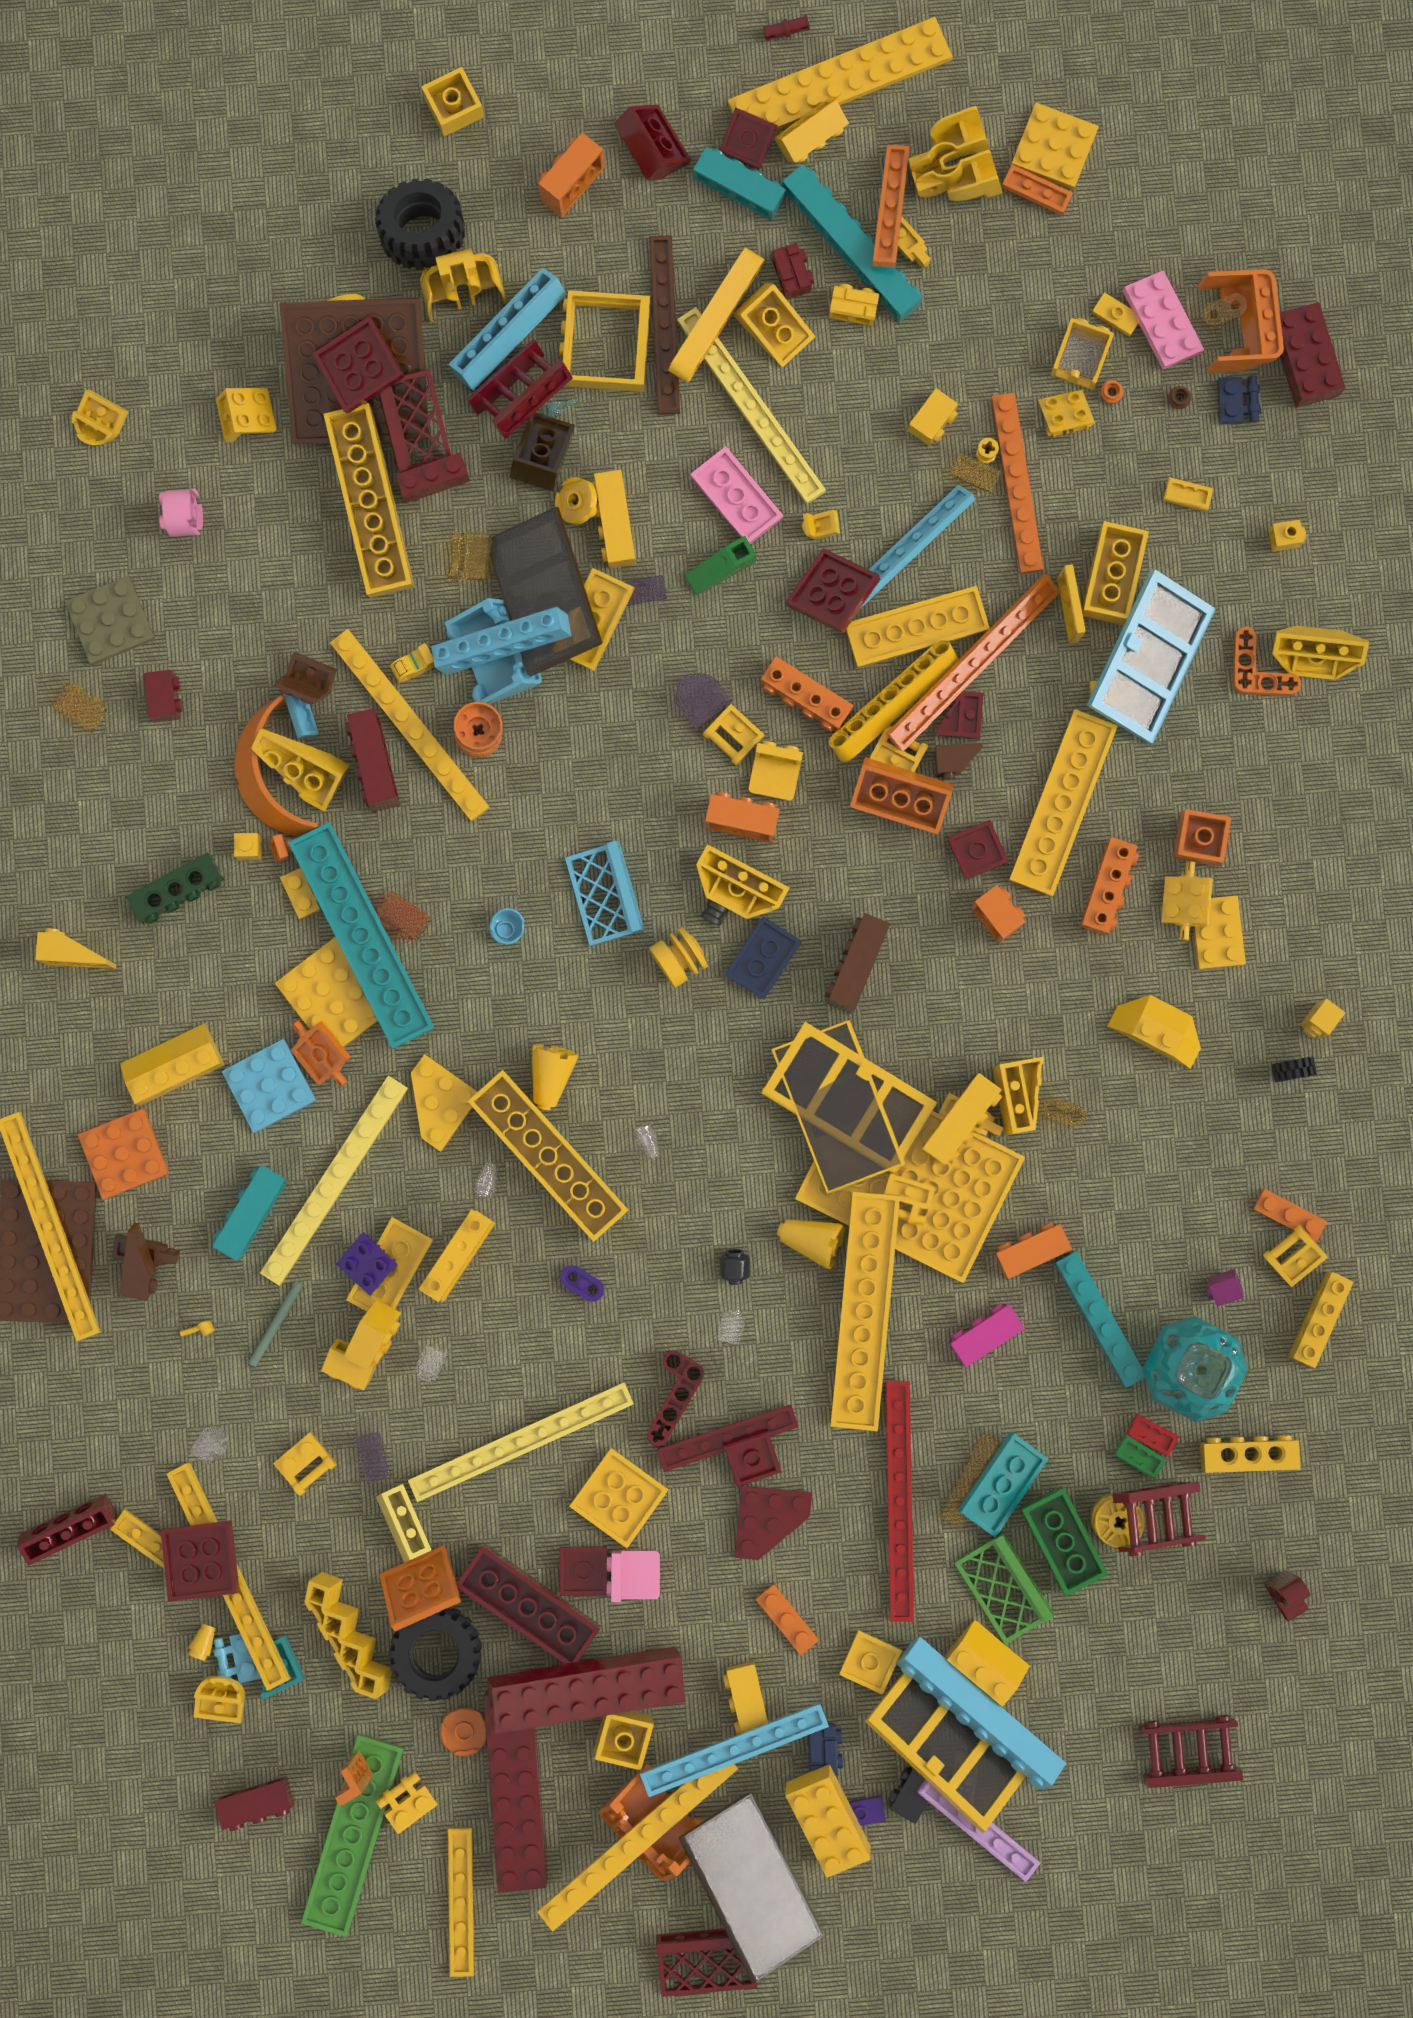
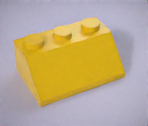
(987, 1662)

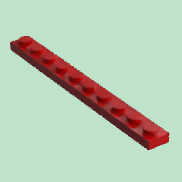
(899, 1501)

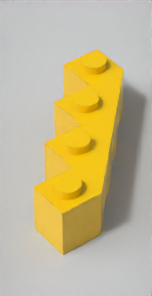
(351, 1648)

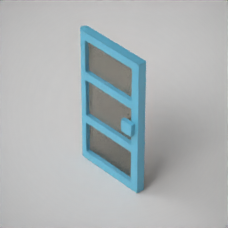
(1151, 656)

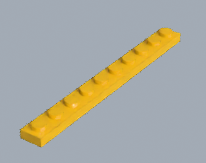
(409, 725)
(48, 1227)
(240, 1604)
(630, 1847)

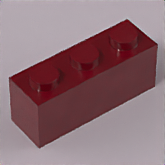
(432, 478)
(254, 1804)

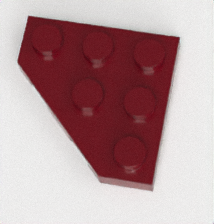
(767, 1518)

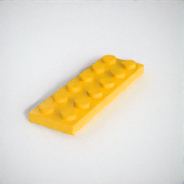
(917, 626)

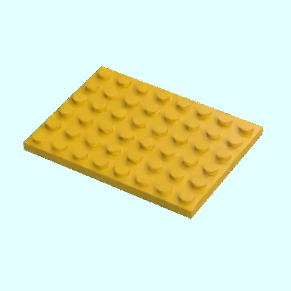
(961, 1208)

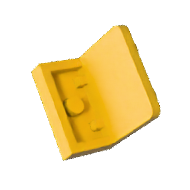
(775, 771)

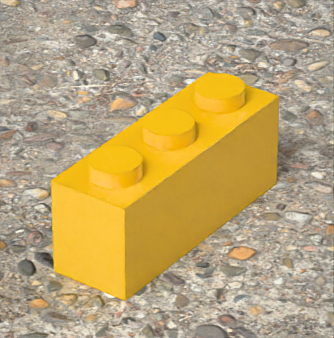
(811, 131)
(746, 1695)

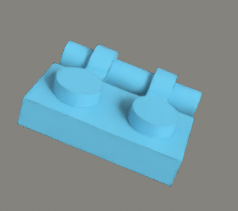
(244, 1663)

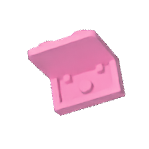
(633, 1575)

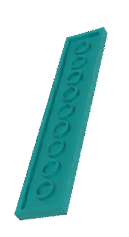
(361, 935)

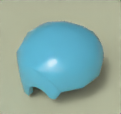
(506, 926)

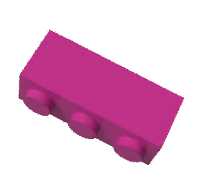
(985, 1334)

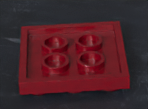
(358, 365)
(832, 590)
(200, 1561)

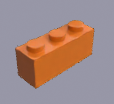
(1032, 1250)

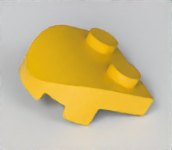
(98, 419)
(219, 1699)

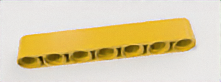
(716, 315)
(893, 701)

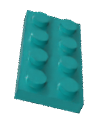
(1003, 1484)

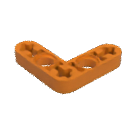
(1254, 678)

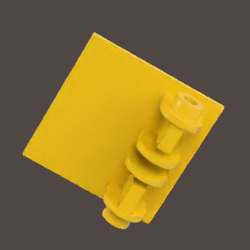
(1066, 413)

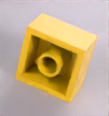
(452, 101)
(373, 1335)
(624, 1739)

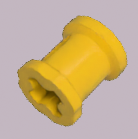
(980, 453)

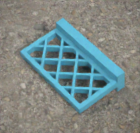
(623, 886)

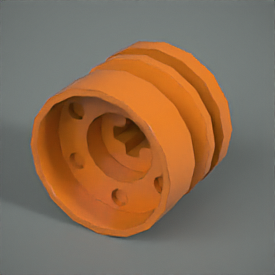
(478, 716)

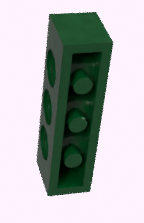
(141, 899)

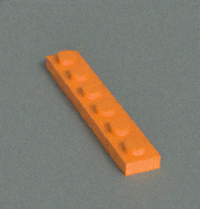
(891, 206)

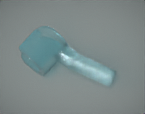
(555, 406)

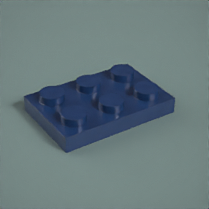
(763, 958)

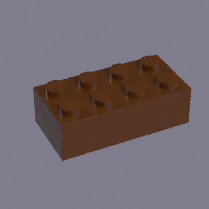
(859, 960)

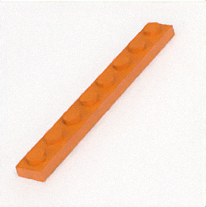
(1017, 483)

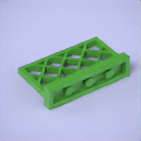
(1024, 1583)

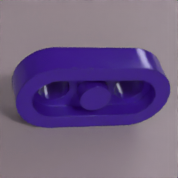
(582, 1283)

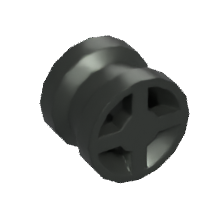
(714, 913)

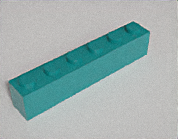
(1099, 1319)

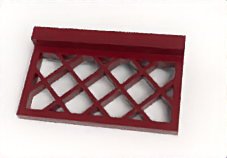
(396, 431)
(698, 1942)

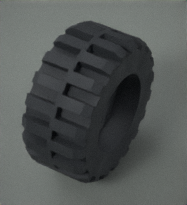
(414, 201)
(436, 1686)

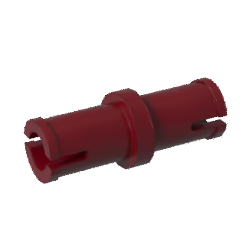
(786, 28)

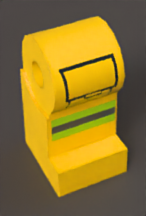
(413, 664)

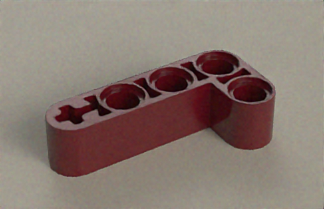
(671, 1401)
(1288, 1594)

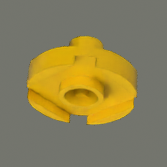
(587, 501)

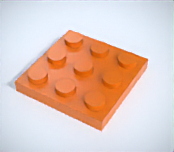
(123, 1154)
(419, 1588)

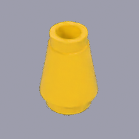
(202, 1643)

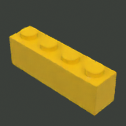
(614, 518)
(962, 1118)

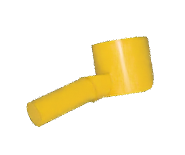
(204, 1327)

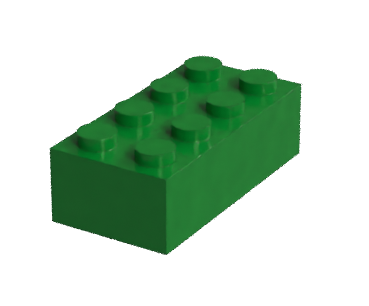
(1063, 1541)

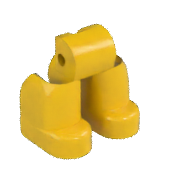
(952, 139)
(456, 269)

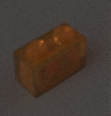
(403, 916)

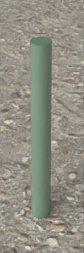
(275, 1324)

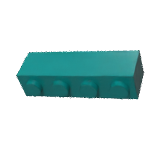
(739, 183)
(249, 1213)

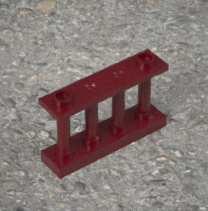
(531, 399)
(1148, 1498)
(1180, 1774)

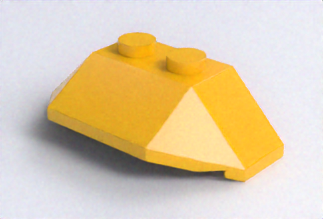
(1319, 652)
(738, 885)
(1158, 1028)

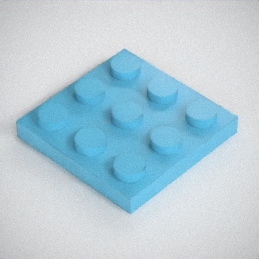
(269, 1086)

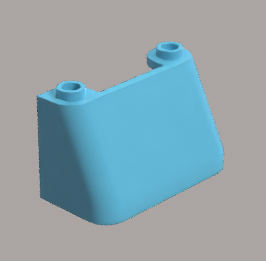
(498, 677)

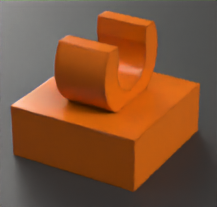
(280, 848)

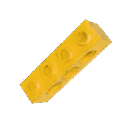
(1320, 1319)
(1287, 1458)

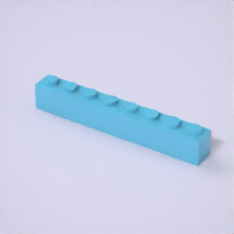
(981, 1714)

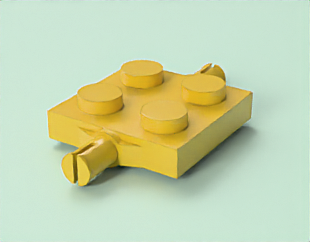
(1187, 900)

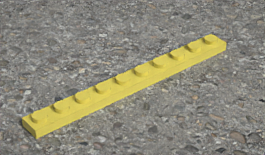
(758, 415)
(334, 1180)
(520, 1442)

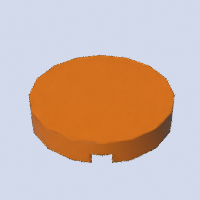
(463, 1731)

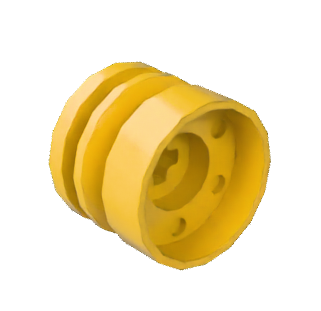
(678, 957)
(1103, 1520)

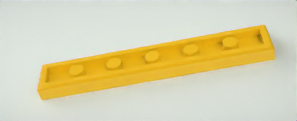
(460, 1901)

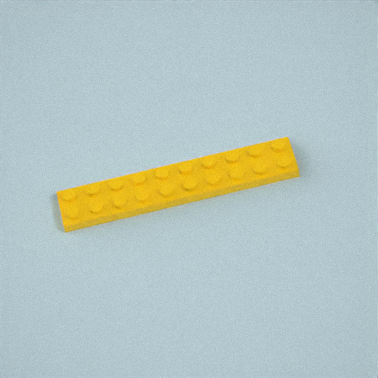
(848, 74)
(865, 1310)

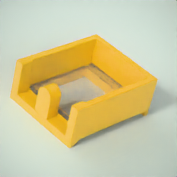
(1082, 353)

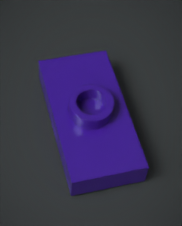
(868, 1810)

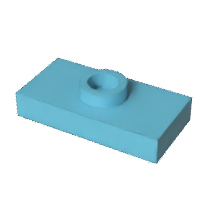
(301, 717)

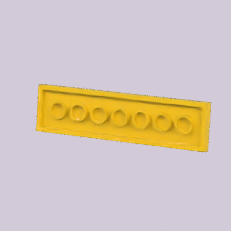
(1063, 803)

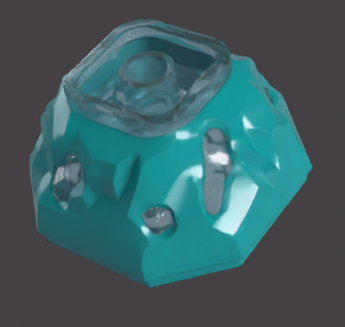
(1174, 1365)

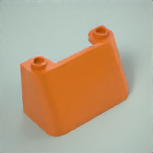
(629, 1806)

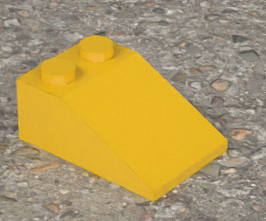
(774, 324)
(59, 950)

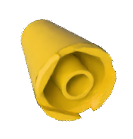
(550, 1074)
(813, 1239)

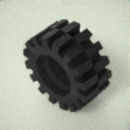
(1294, 1069)

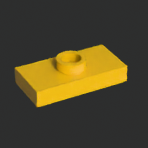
(1116, 314)
(1188, 494)

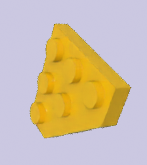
(439, 1101)

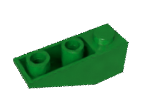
(722, 565)

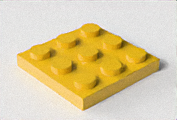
(1055, 146)
(619, 1497)

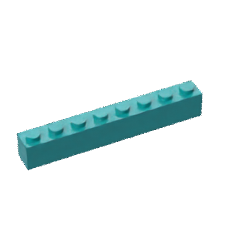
(850, 242)

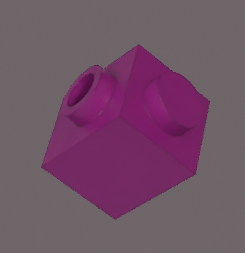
(1225, 1288)

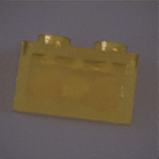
(79, 707)

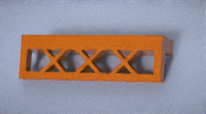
(357, 1776)

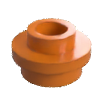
(1111, 385)

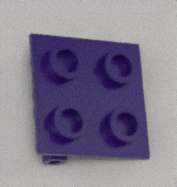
(366, 1263)

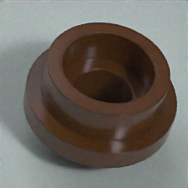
(1182, 391)

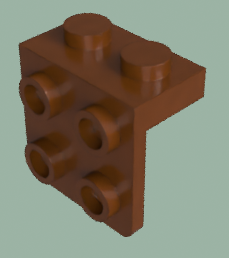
(306, 679)

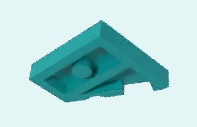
(291, 1664)

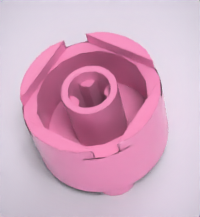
(181, 512)

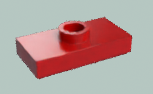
(1152, 1435)

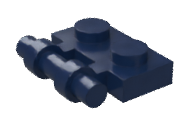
(1231, 400)

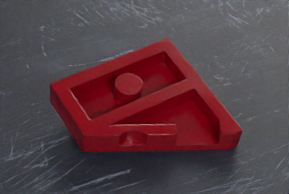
(963, 717)

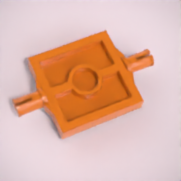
(320, 1053)

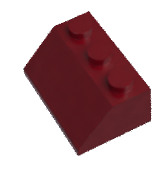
(651, 141)

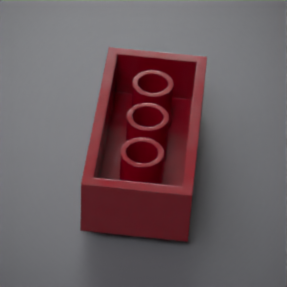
(1309, 356)
(373, 760)

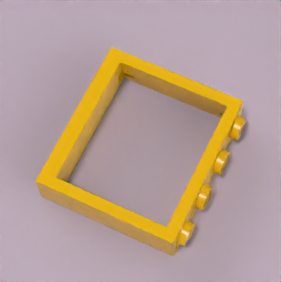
(606, 300)

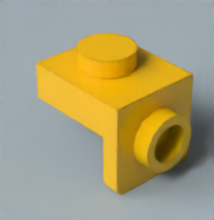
(821, 524)

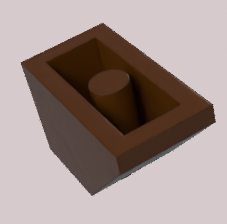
(954, 758)

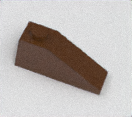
(138, 1267)

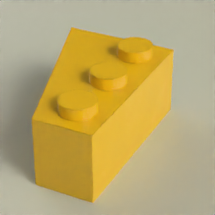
(1019, 1094)

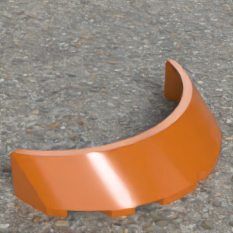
(251, 783)

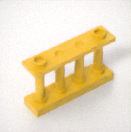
(457, 1256)

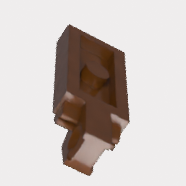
(159, 1251)

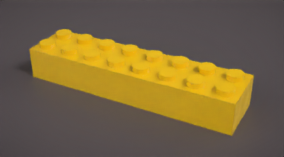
(369, 501)
(548, 1155)

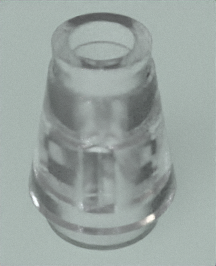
(647, 1140)
(486, 1181)

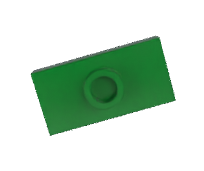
(1139, 1456)

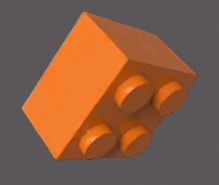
(1202, 837)
(998, 913)

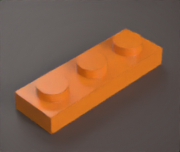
(1037, 190)
(1288, 1214)
(787, 1619)

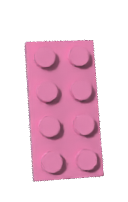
(1163, 320)
(736, 495)

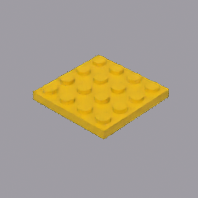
(329, 992)

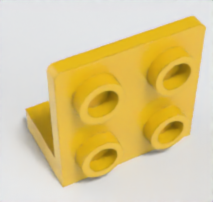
(245, 412)

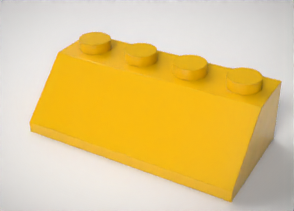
(171, 1065)

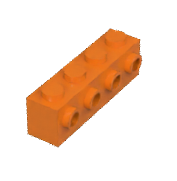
(806, 694)
(1108, 886)

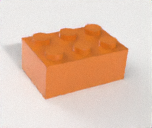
(571, 174)
(742, 817)

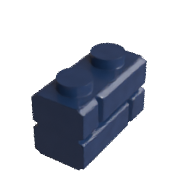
(823, 1749)

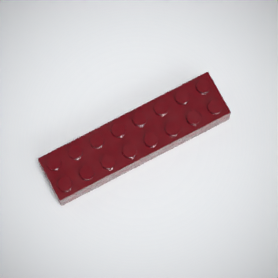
(585, 1689)
(516, 1807)

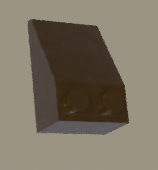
(541, 451)

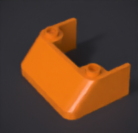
(1259, 322)

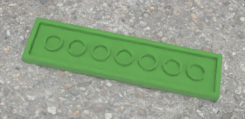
(351, 1843)

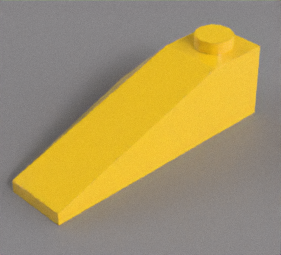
(307, 769)

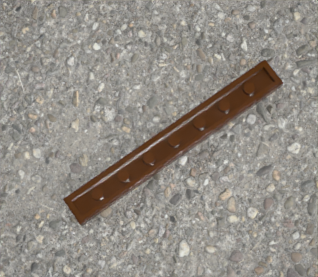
(664, 323)

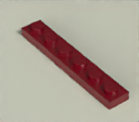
(711, 1442)

